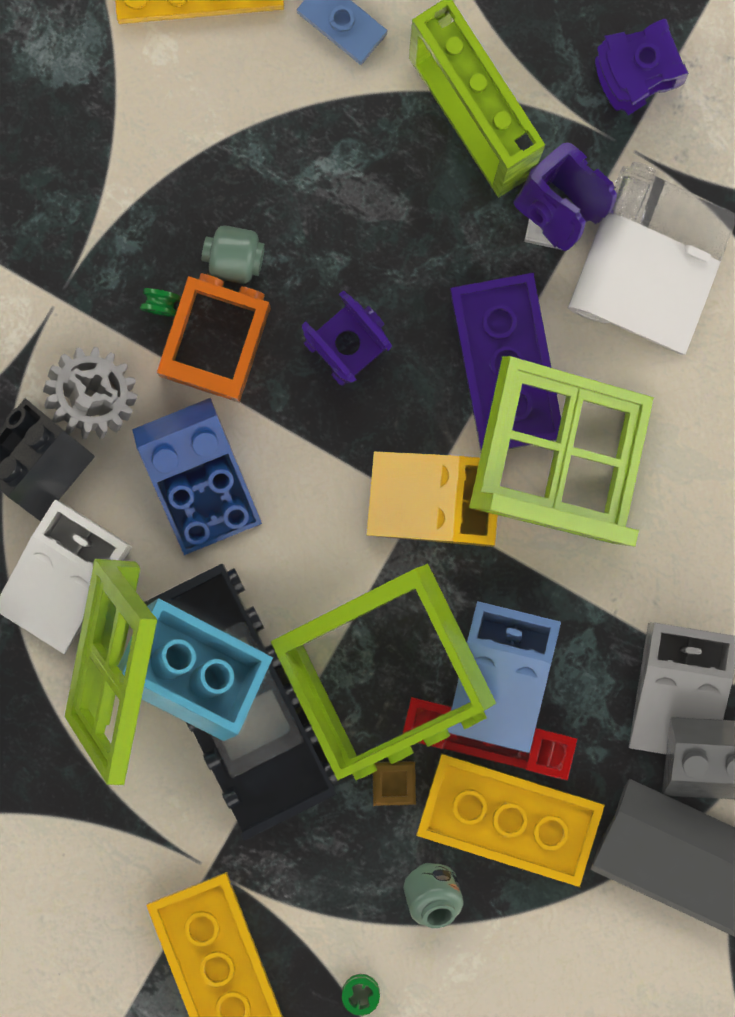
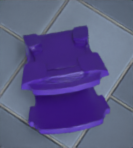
(639, 66)
(558, 217)
(355, 319)

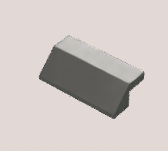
(671, 855)

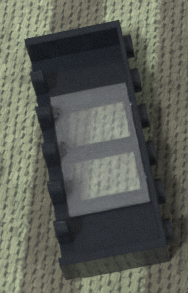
(273, 761)

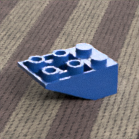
(196, 476)

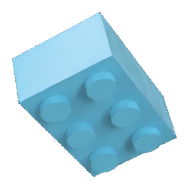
(200, 672)

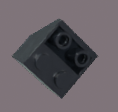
(38, 459)

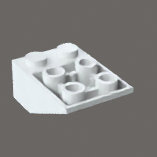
(54, 575)

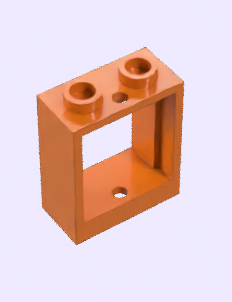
(201, 379)

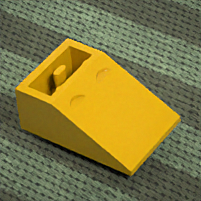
(427, 499)

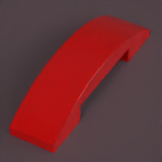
(549, 753)

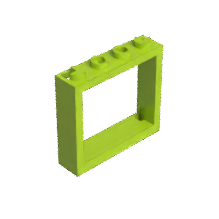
(473, 96)
(319, 707)

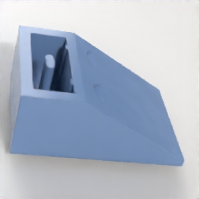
(515, 660)

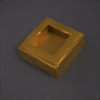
(394, 783)

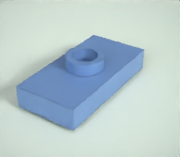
(344, 25)

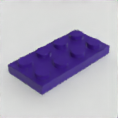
(500, 321)

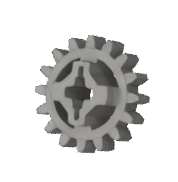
(106, 402)

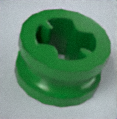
(160, 302)
(373, 997)

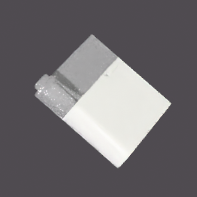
(653, 259)

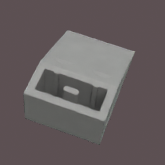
(681, 677)

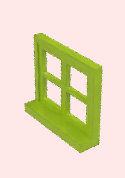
(549, 510)
(96, 675)

